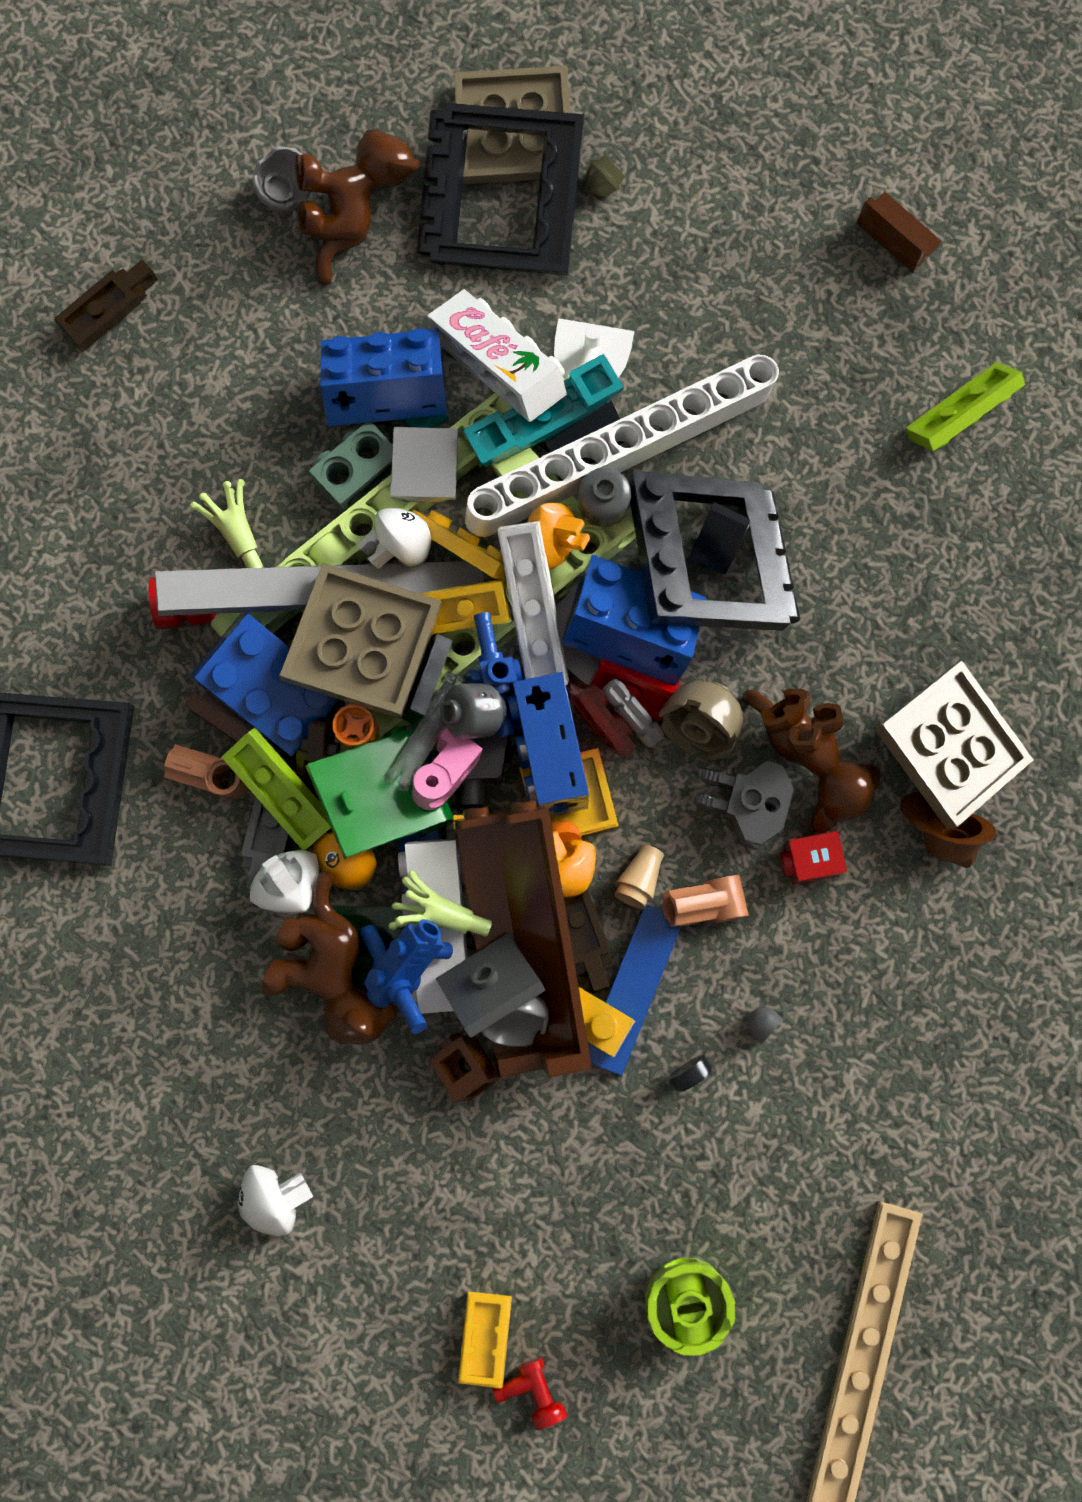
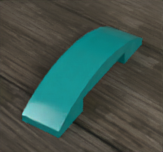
(510, 433)

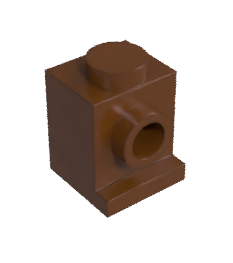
(449, 1066)

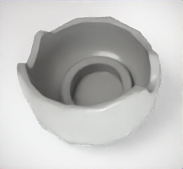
(276, 180)
(520, 1025)

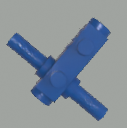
(494, 668)
(399, 969)

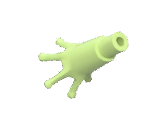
(232, 523)
(437, 909)

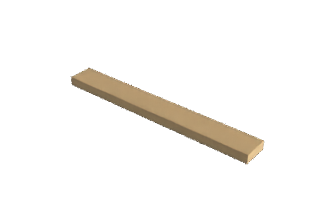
(865, 1355)

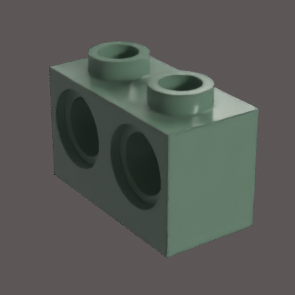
(345, 458)

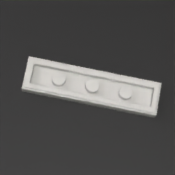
(532, 600)

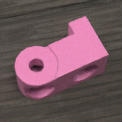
(440, 779)

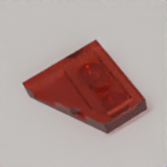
(592, 710)

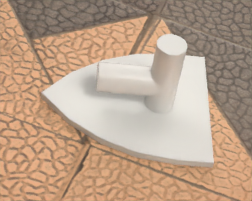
(581, 342)

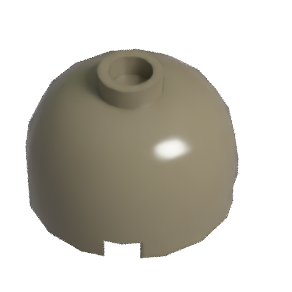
(703, 716)

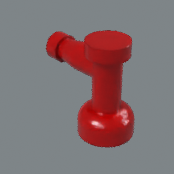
(532, 1379)

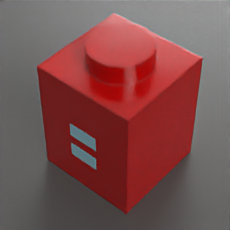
(813, 858)

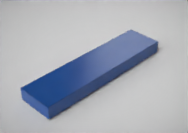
(638, 981)

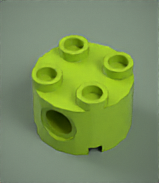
(689, 1306)

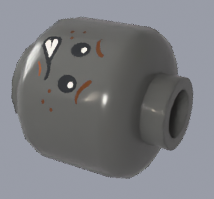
(604, 497)
(473, 711)

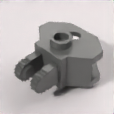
(747, 801)

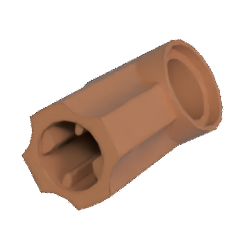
(201, 772)
(715, 901)

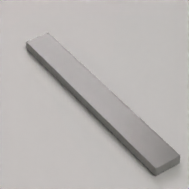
(288, 587)

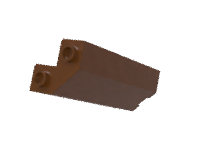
(517, 885)

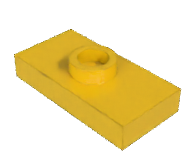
(485, 1339)

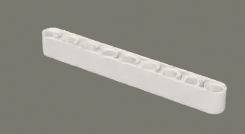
(632, 429)

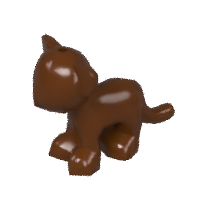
(380, 163)
(843, 786)
(327, 972)

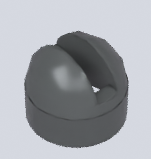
(762, 1023)

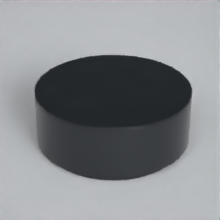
(690, 1073)

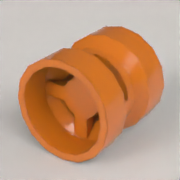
(352, 721)

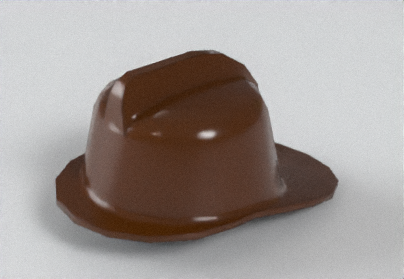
(953, 845)

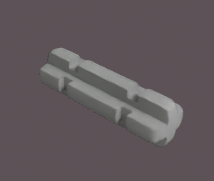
(633, 713)

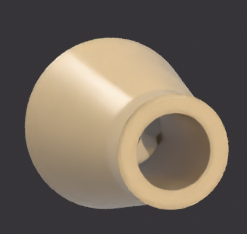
(639, 879)

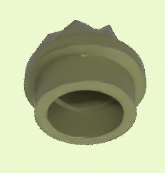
(603, 177)

